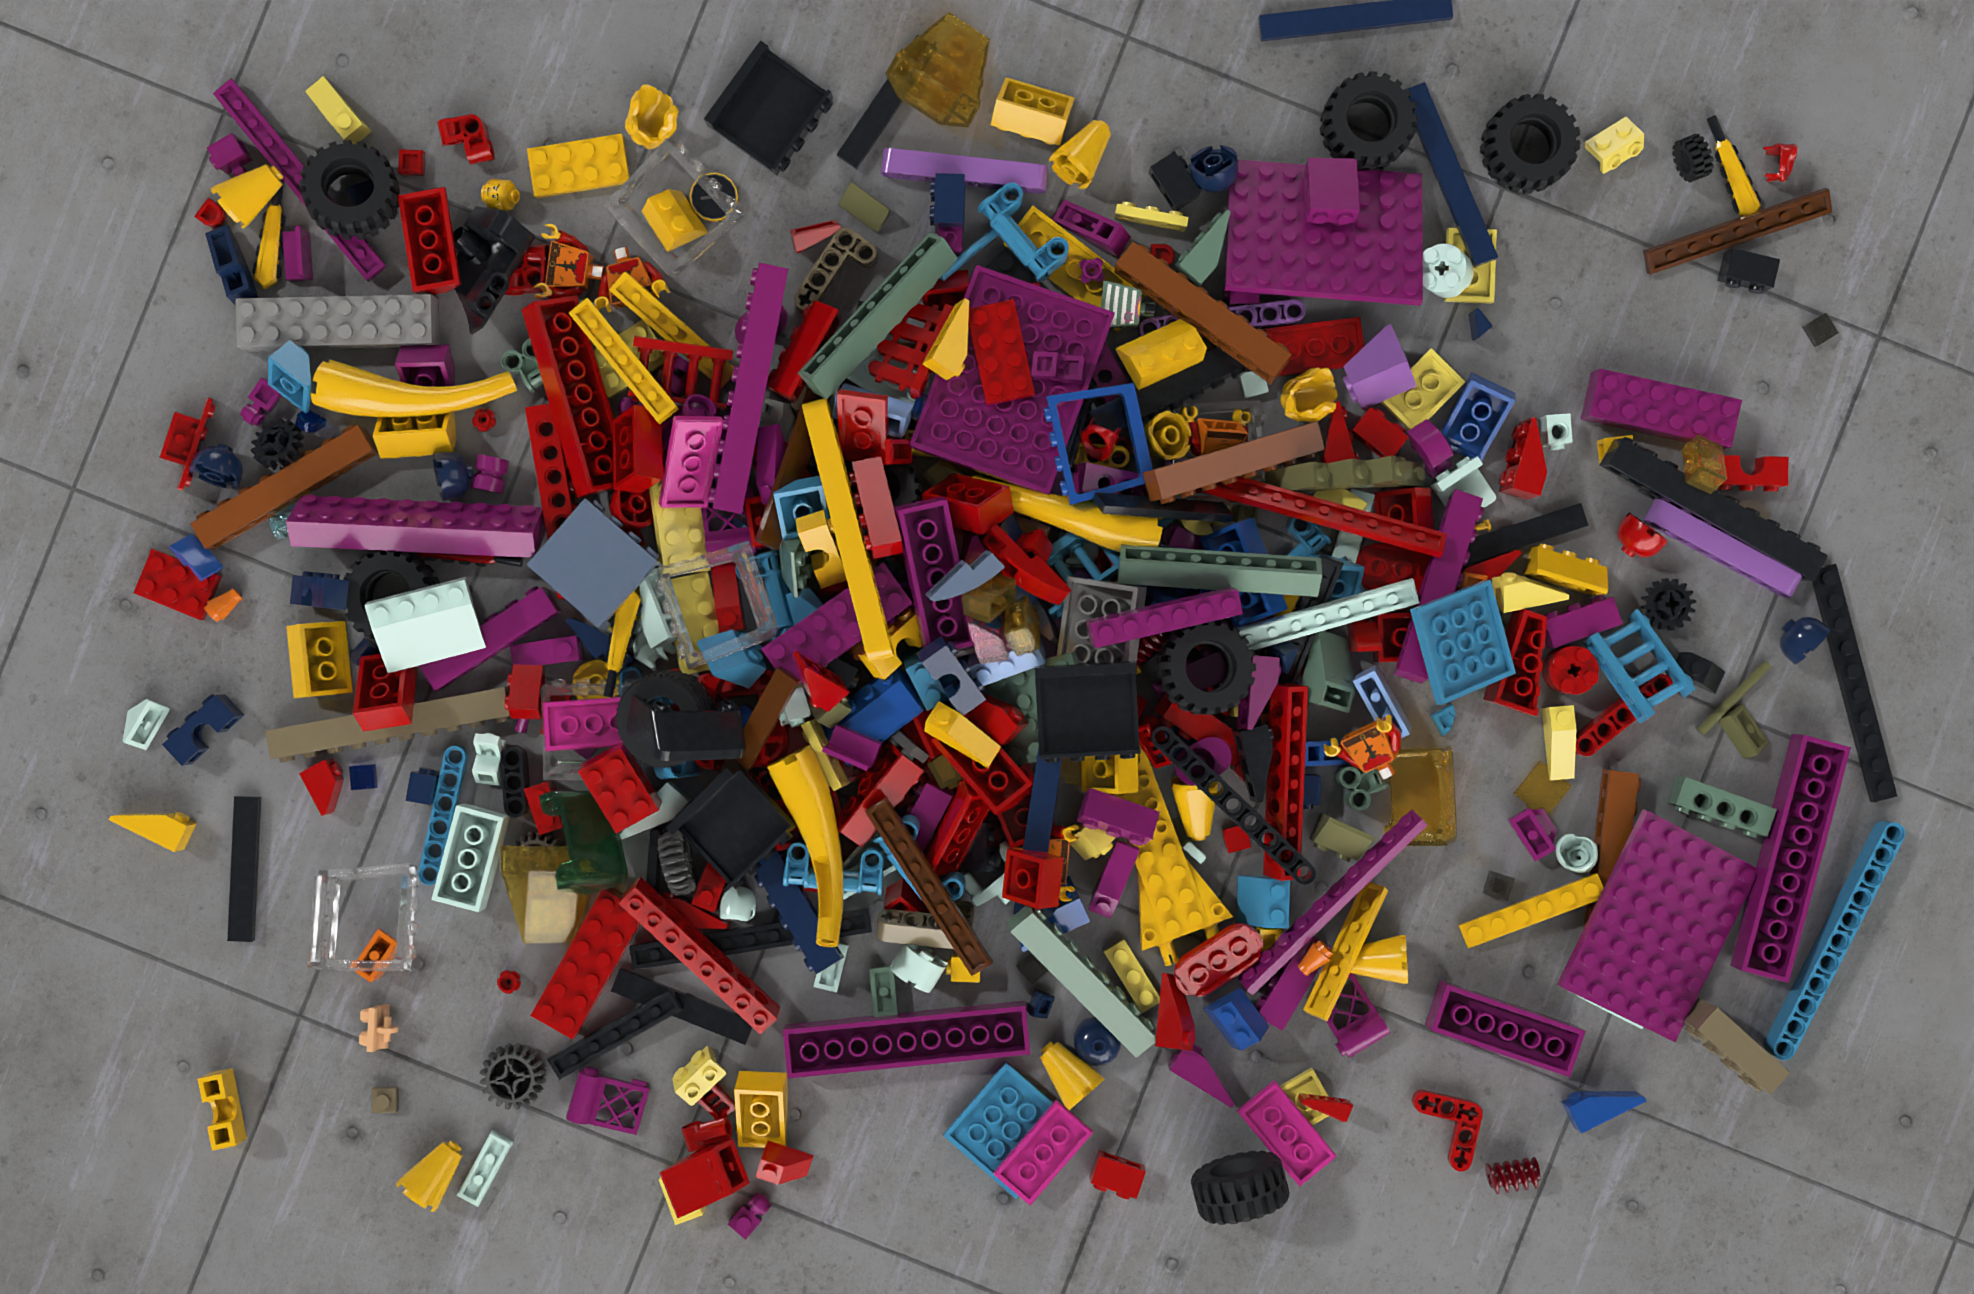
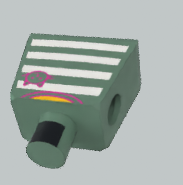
(1126, 304)

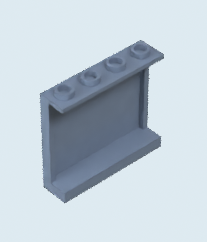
(594, 562)

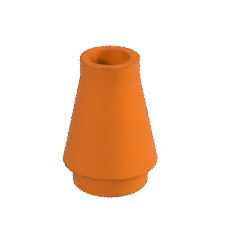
(222, 605)
(1315, 957)

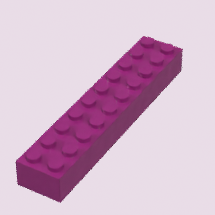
(750, 387)
(416, 526)
(1790, 857)
(906, 1039)

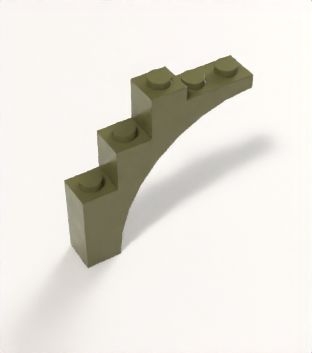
(1347, 474)

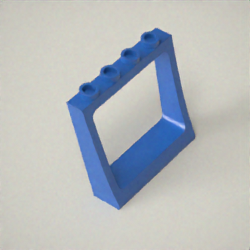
(1136, 433)

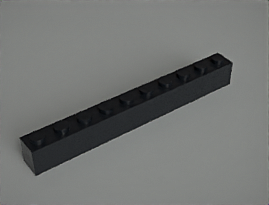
(1724, 513)

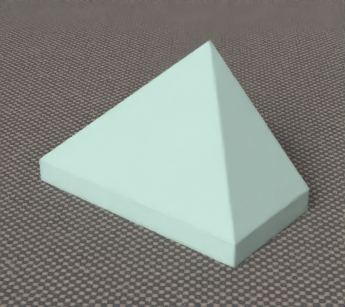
(143, 723)

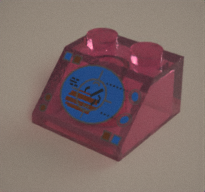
(989, 639)

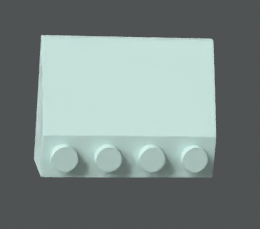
(425, 625)

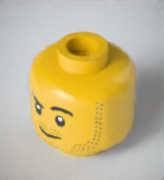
(500, 194)

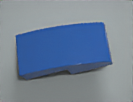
(200, 560)

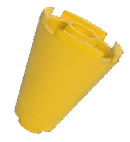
(1081, 154)
(248, 193)
(1166, 436)
(1194, 808)
(1384, 960)
(1069, 1074)
(432, 1175)

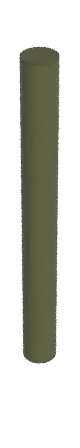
(1733, 698)

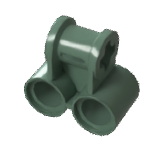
(527, 366)
(1361, 783)

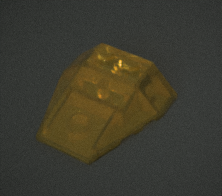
(942, 71)
(538, 906)

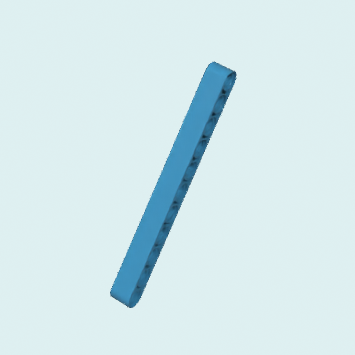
(1845, 933)

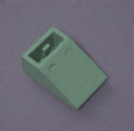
(1205, 252)
(795, 565)
(1329, 672)

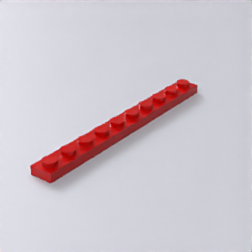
(1333, 515)

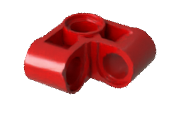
(476, 144)
(534, 264)

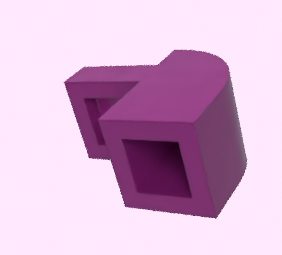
(1431, 447)

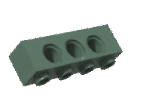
(1758, 815)

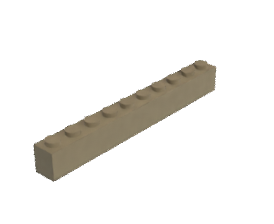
(427, 718)

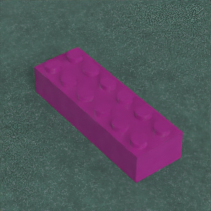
(1659, 408)
(928, 557)
(834, 626)
(1504, 1028)

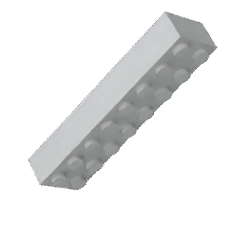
(337, 322)

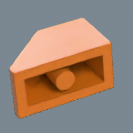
(380, 948)

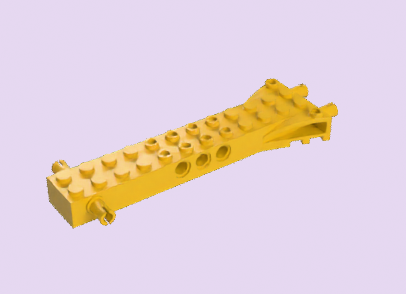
(1170, 890)

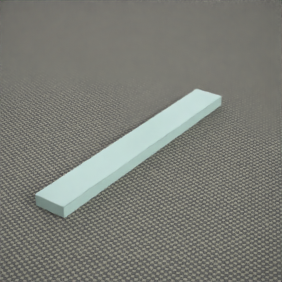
(1330, 614)

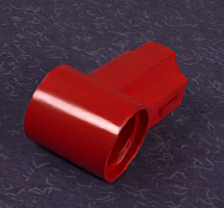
(700, 1135)

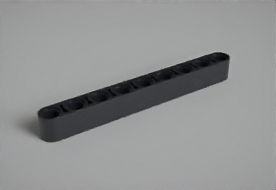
(1238, 814)

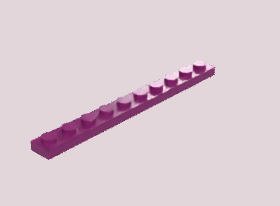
(290, 166)
(1332, 901)

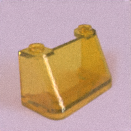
(1426, 786)

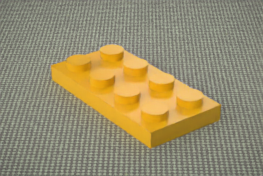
(578, 165)

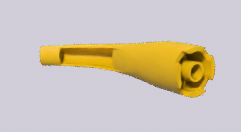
(371, 395)
(1084, 519)
(811, 806)

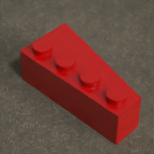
(1525, 641)
(891, 779)

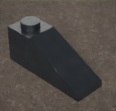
(1255, 756)

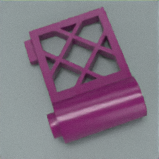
(725, 538)
(1360, 1032)
(588, 1095)

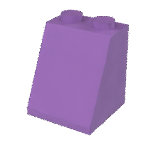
(1378, 370)

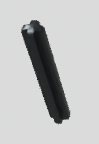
(1075, 438)

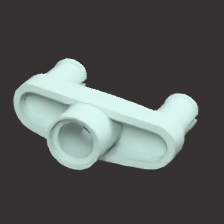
(982, 895)

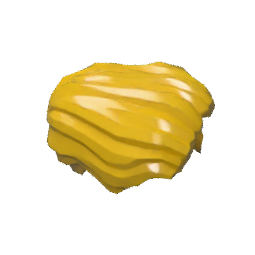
(651, 117)
(1309, 395)

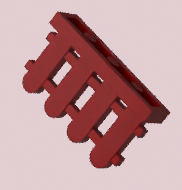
(912, 357)

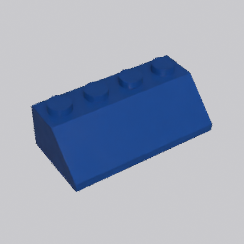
(1245, 538)
(882, 707)

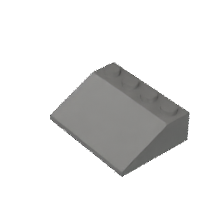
(1092, 600)

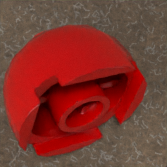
(631, 509)
(1639, 538)

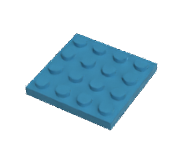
(1463, 641)
(997, 1119)

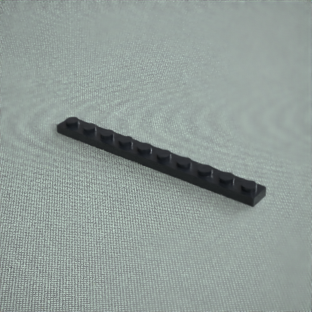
(1854, 685)
(745, 939)

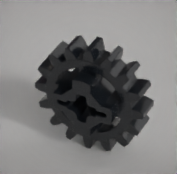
(277, 444)
(1669, 615)

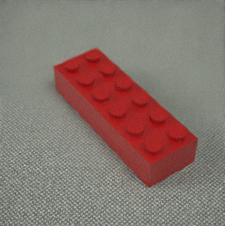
(587, 965)

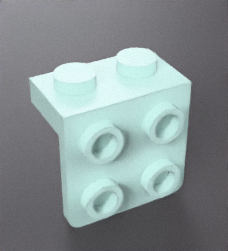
(1466, 479)

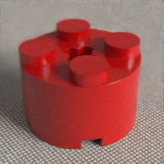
(1584, 671)

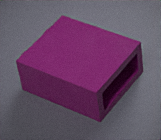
(1331, 190)

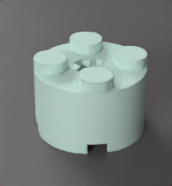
(1455, 279)
(918, 966)

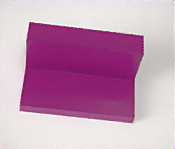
(297, 255)
(853, 747)

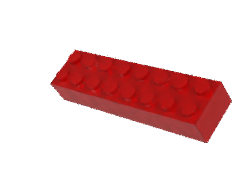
(573, 393)

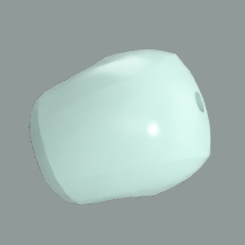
(1571, 847)
(738, 904)

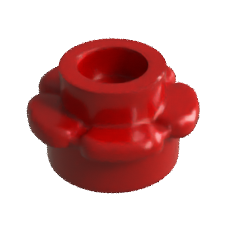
(488, 424)
(504, 985)

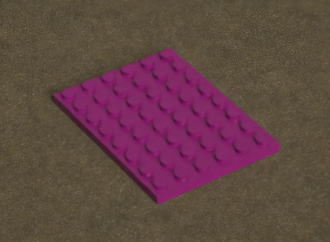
(1282, 254)
(1013, 436)
(1658, 926)

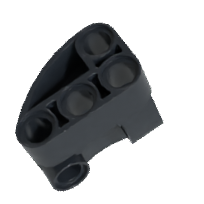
(487, 260)

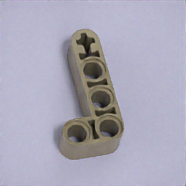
(831, 273)
(917, 927)

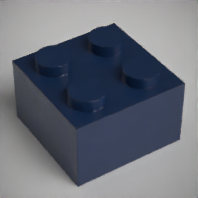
(949, 200)

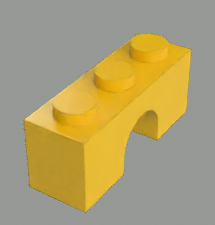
(818, 533)
(903, 628)
(221, 1092)

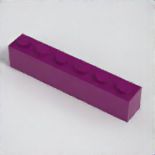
(1164, 617)
(498, 634)

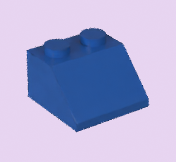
(1237, 1019)

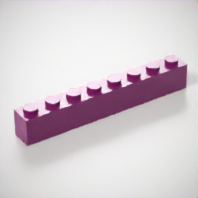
(1442, 574)

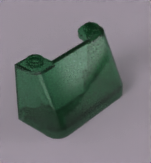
(592, 844)

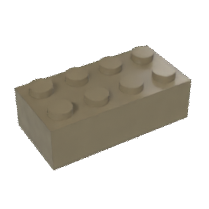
(1734, 1047)

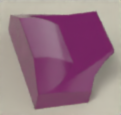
(1535, 831)

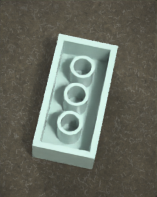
(470, 857)

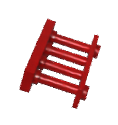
(694, 354)

